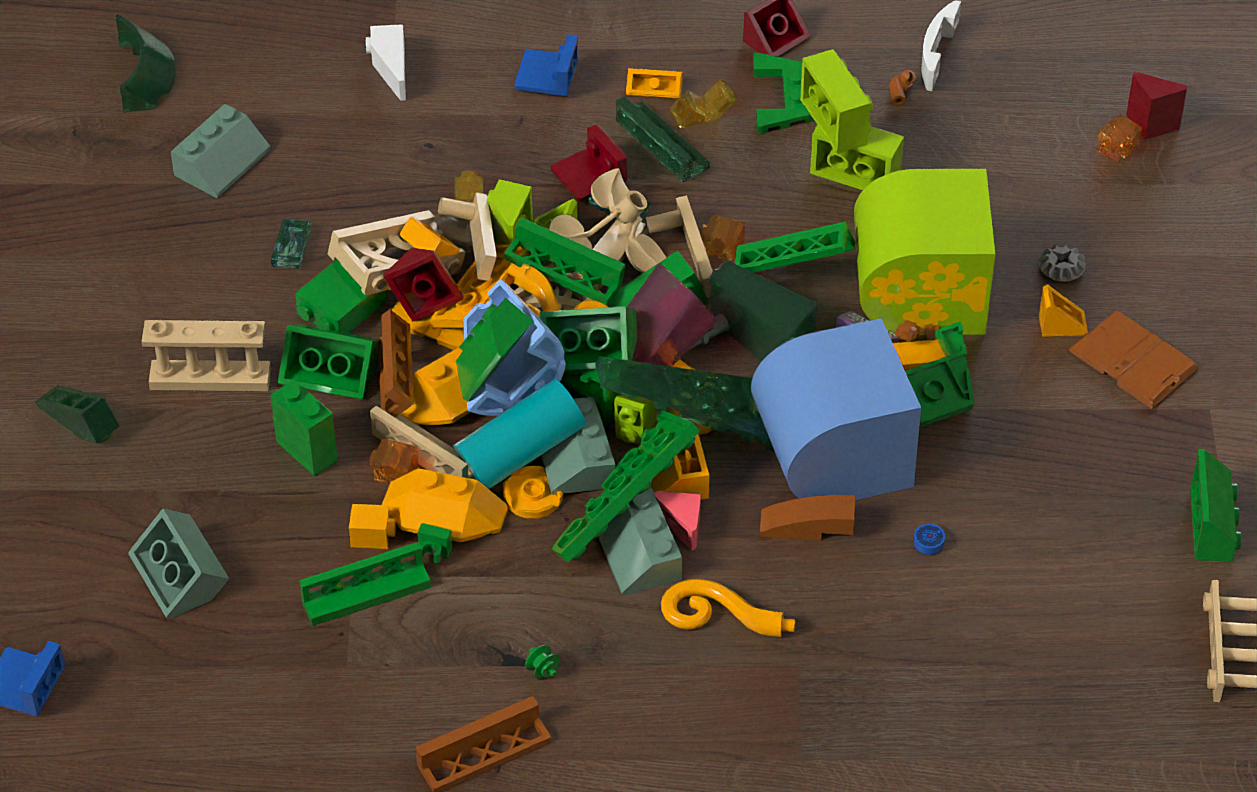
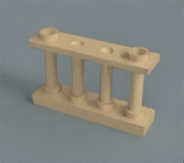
(206, 374)
(1216, 677)

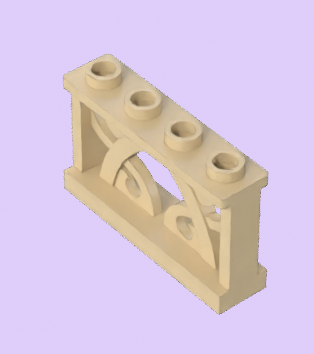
(369, 245)

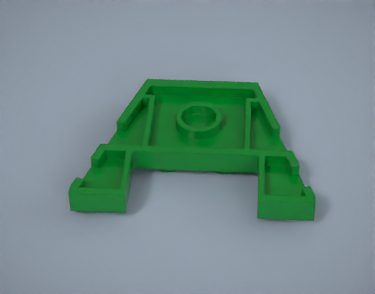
(794, 110)
(944, 384)

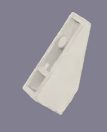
(389, 56)

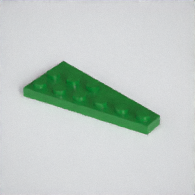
(627, 480)

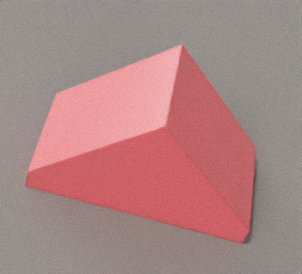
(681, 514)

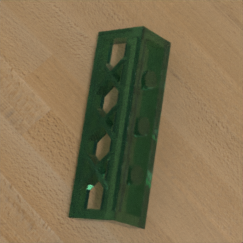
(660, 139)

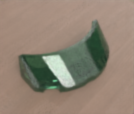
(154, 71)

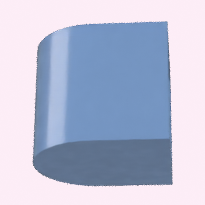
(840, 412)

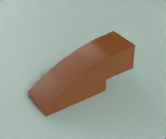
(809, 517)

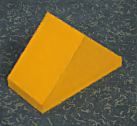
(1060, 316)

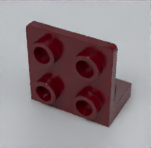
(584, 167)

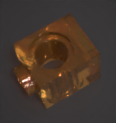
(1118, 138)
(722, 236)
(393, 460)

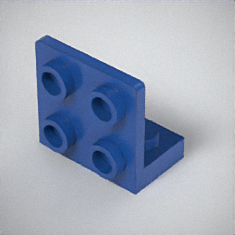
(549, 71)
(29, 678)

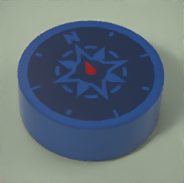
(929, 539)

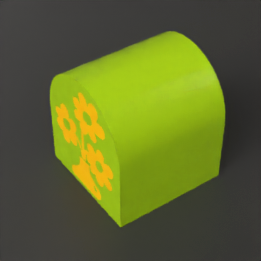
(926, 248)

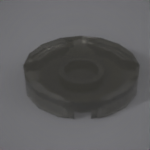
(457, 231)

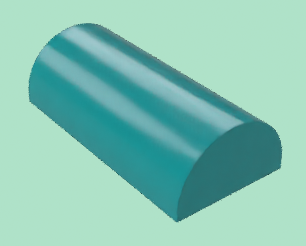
(520, 434)

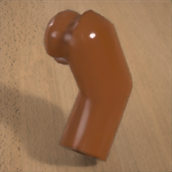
(899, 85)

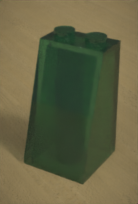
(759, 310)

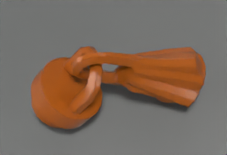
(909, 331)

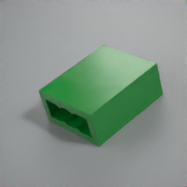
(336, 300)
(304, 427)

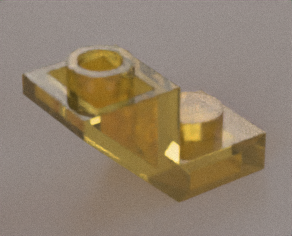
(694, 110)
(468, 185)

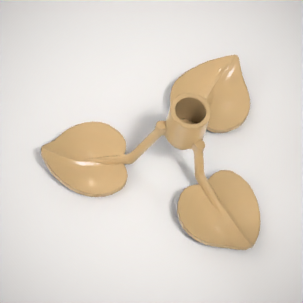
(625, 205)

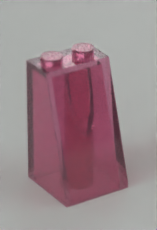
(667, 319)

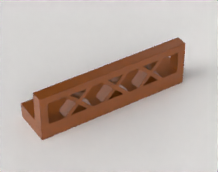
(395, 365)
(480, 735)

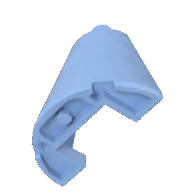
(528, 366)

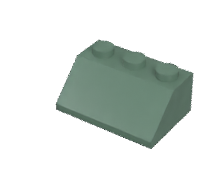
(219, 151)
(581, 459)
(641, 547)
(177, 563)

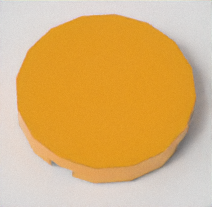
(536, 499)

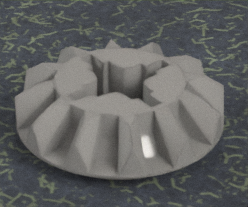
(1062, 271)

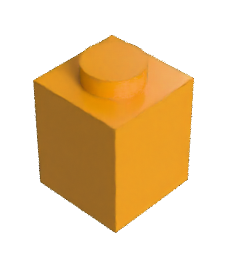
(371, 526)

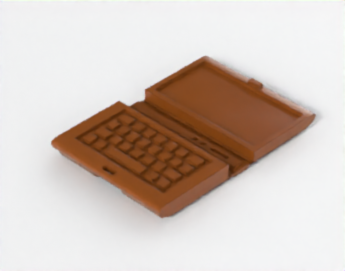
(1135, 357)

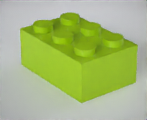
(835, 101)
(859, 165)

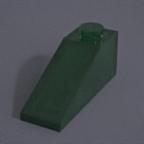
(80, 412)

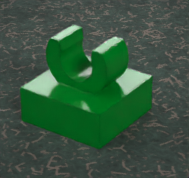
(435, 541)

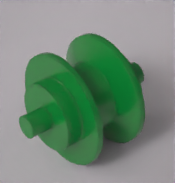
(542, 662)

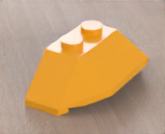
(437, 393)
(445, 502)

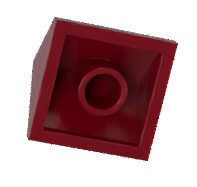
(774, 27)
(1156, 104)
(422, 283)

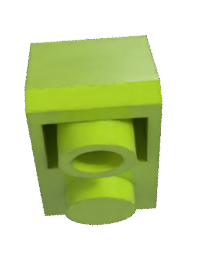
(633, 417)

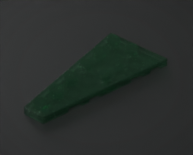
(700, 396)

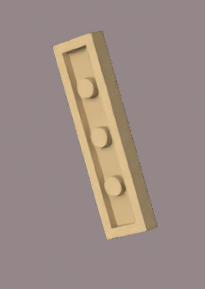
(432, 452)

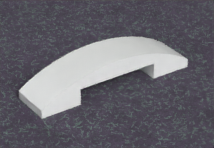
(942, 25)

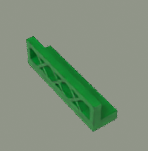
(795, 247)
(569, 258)
(364, 588)

